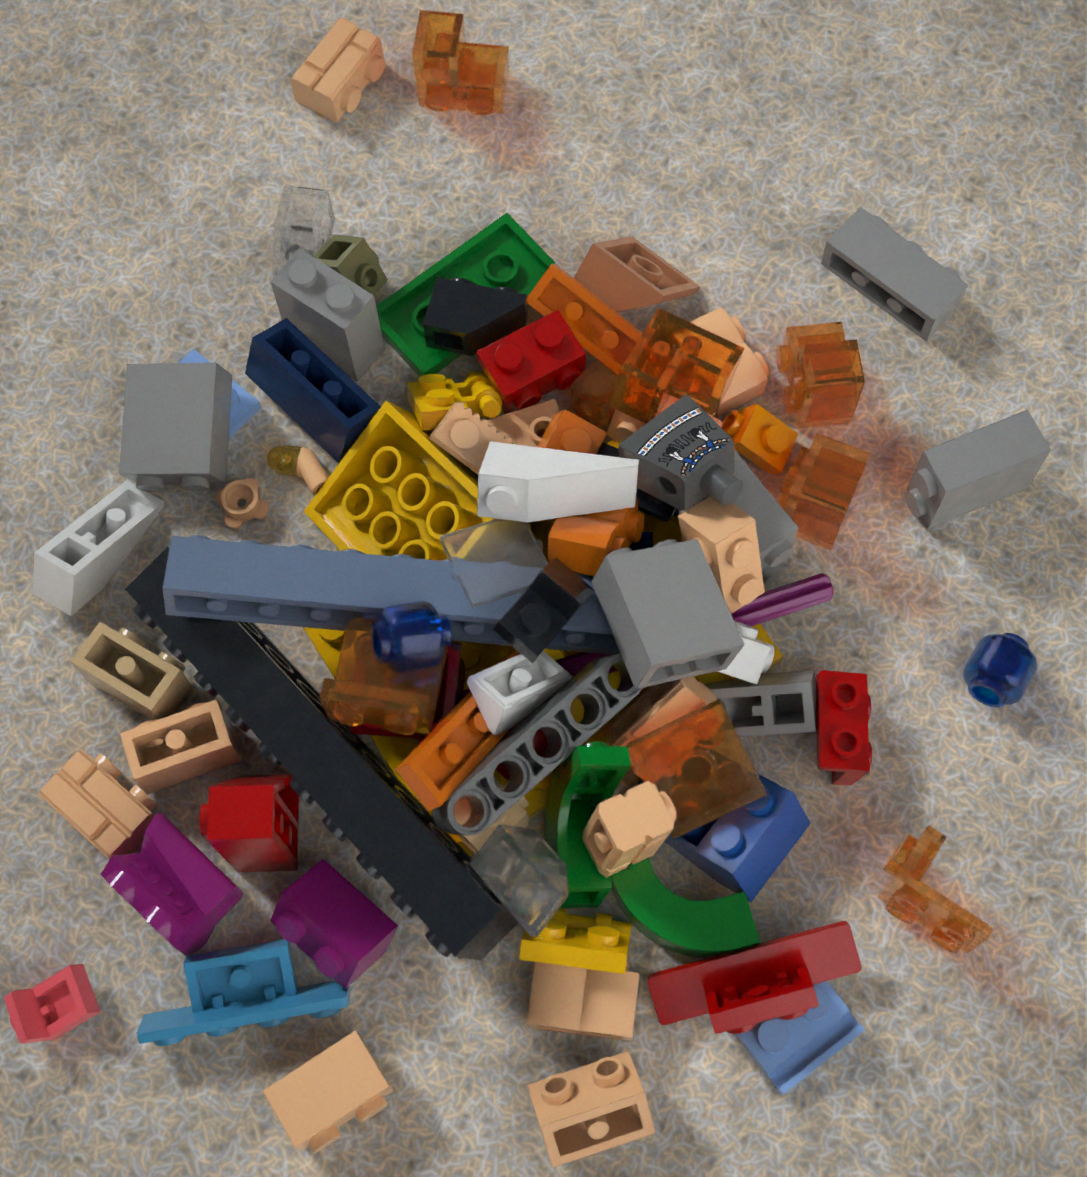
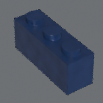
(310, 387)

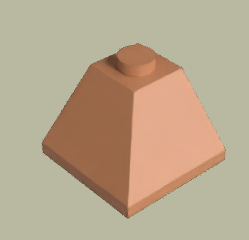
(631, 275)

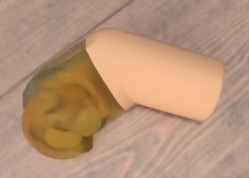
(298, 463)

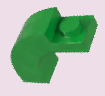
(574, 792)
(679, 923)

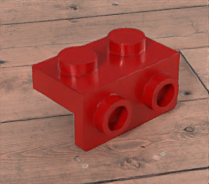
(533, 361)
(842, 725)

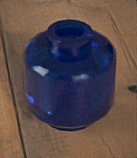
(410, 637)
(1000, 669)

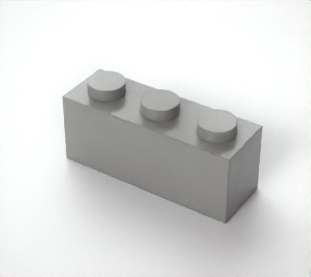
(894, 273)

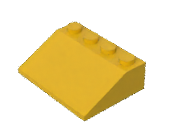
(396, 491)

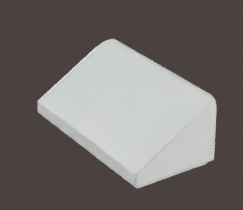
(515, 689)

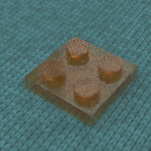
(698, 766)

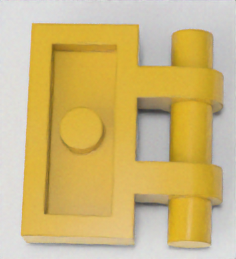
(435, 395)
(580, 942)

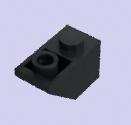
(471, 316)

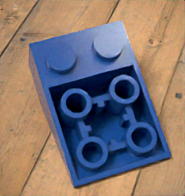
(748, 843)

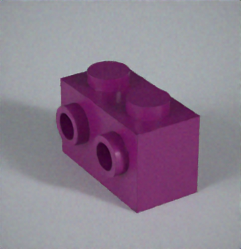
(333, 923)

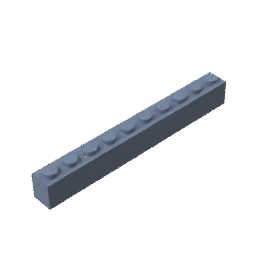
(332, 587)

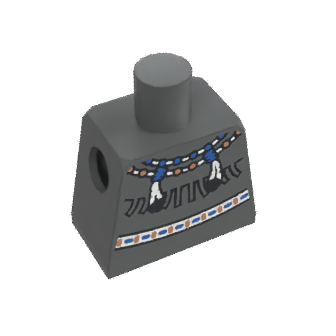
(684, 457)

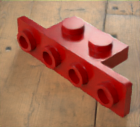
(757, 980)

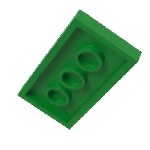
(492, 258)

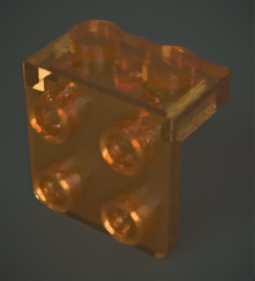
(374, 693)
(913, 900)

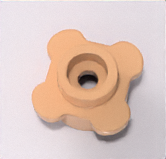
(241, 490)

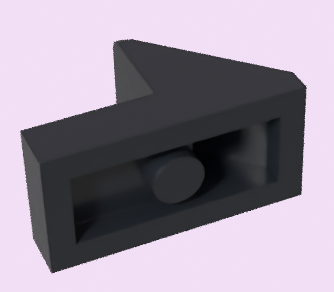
(543, 609)

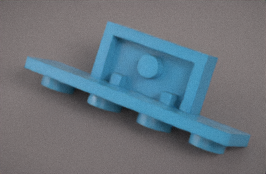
(239, 990)

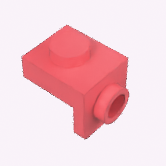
(52, 1006)

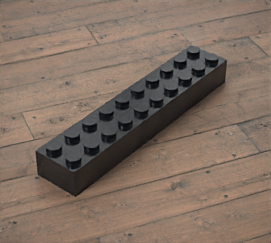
(335, 771)

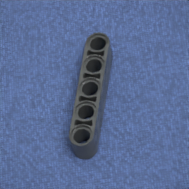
(517, 751)

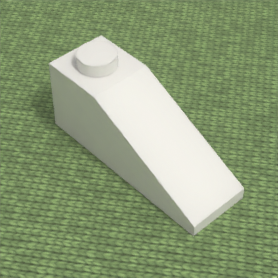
(552, 483)
(92, 548)

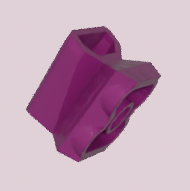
(173, 886)

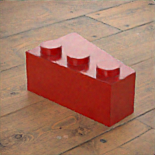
(253, 822)

